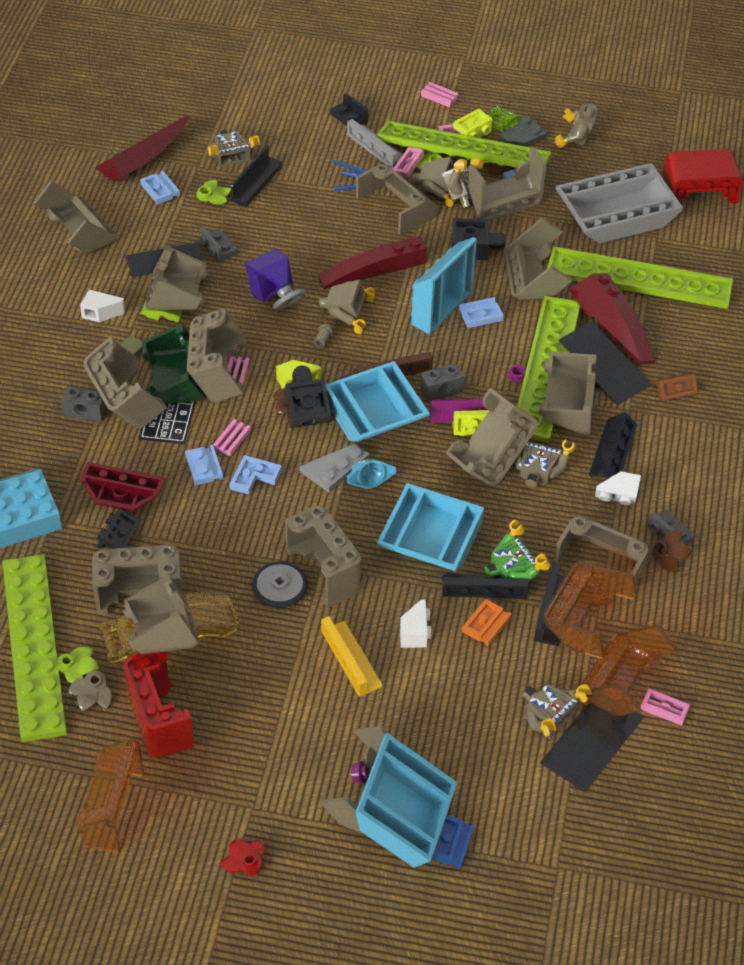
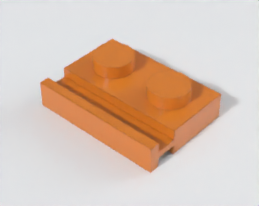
(486, 622)

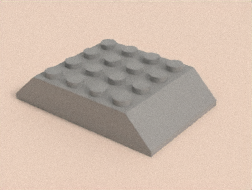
(621, 203)

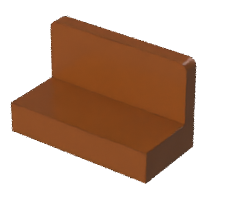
(676, 386)

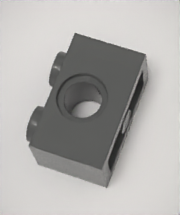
(442, 382)
(83, 404)

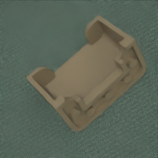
(176, 282)
(570, 391)
(495, 441)
(161, 619)

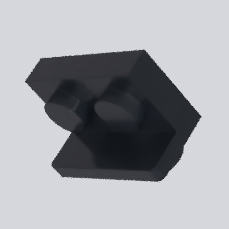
(349, 110)
(119, 530)

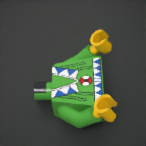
(513, 559)

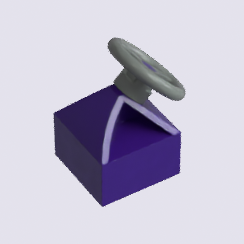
(271, 276)

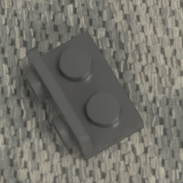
(218, 244)
(667, 522)

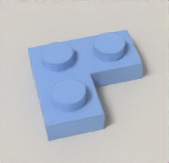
(254, 469)

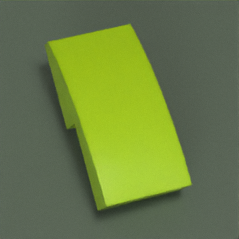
(172, 315)

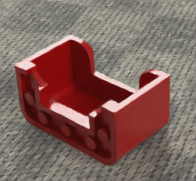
(703, 172)
(161, 727)

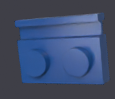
(453, 841)

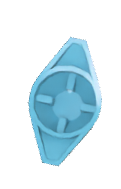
(370, 473)

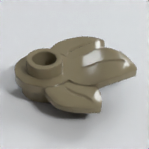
(91, 693)

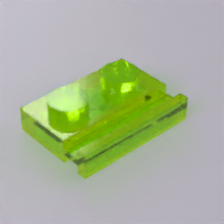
(503, 118)

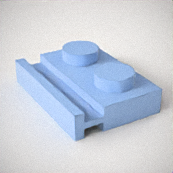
(160, 187)
(481, 312)
(203, 465)

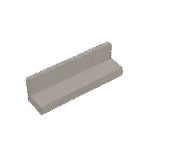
(374, 145)

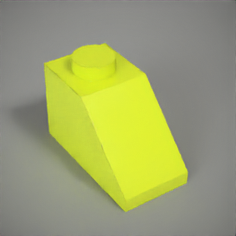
(285, 371)

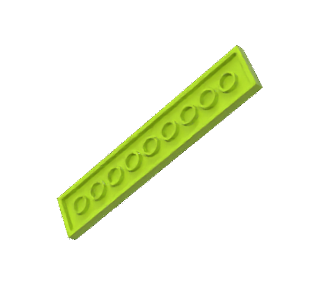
(457, 144)
(645, 277)
(556, 320)
(33, 649)

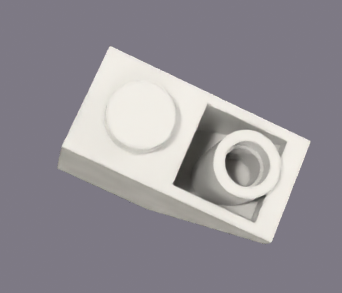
(101, 306)
(620, 488)
(414, 626)

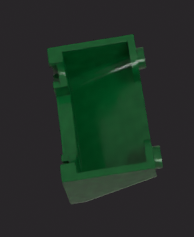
(168, 360)

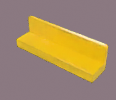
(350, 656)

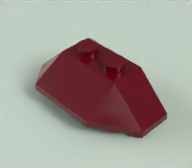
(120, 487)

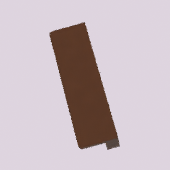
(408, 365)

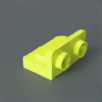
(474, 124)
(467, 421)

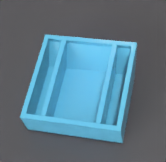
(444, 286)
(374, 402)
(26, 508)
(432, 527)
(404, 802)

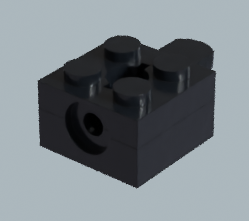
(479, 228)
(306, 399)

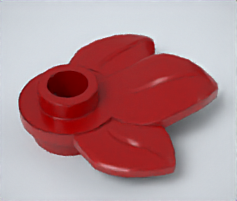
(244, 857)

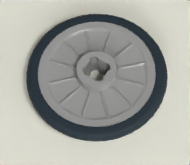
(267, 582)

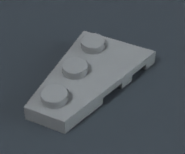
(334, 467)

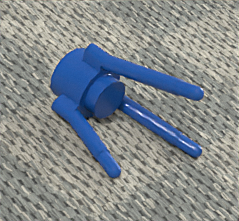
(360, 171)

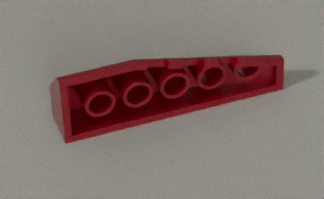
(141, 153)
(377, 262)
(607, 304)

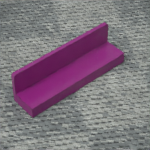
(444, 409)

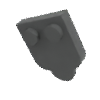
(524, 133)

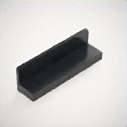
(254, 178)
(145, 262)
(614, 446)
(483, 587)
(542, 633)

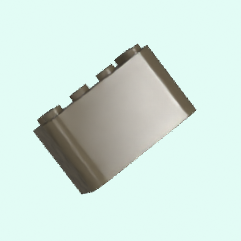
(211, 342)
(111, 370)
(319, 535)
(131, 570)

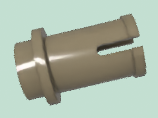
(325, 332)

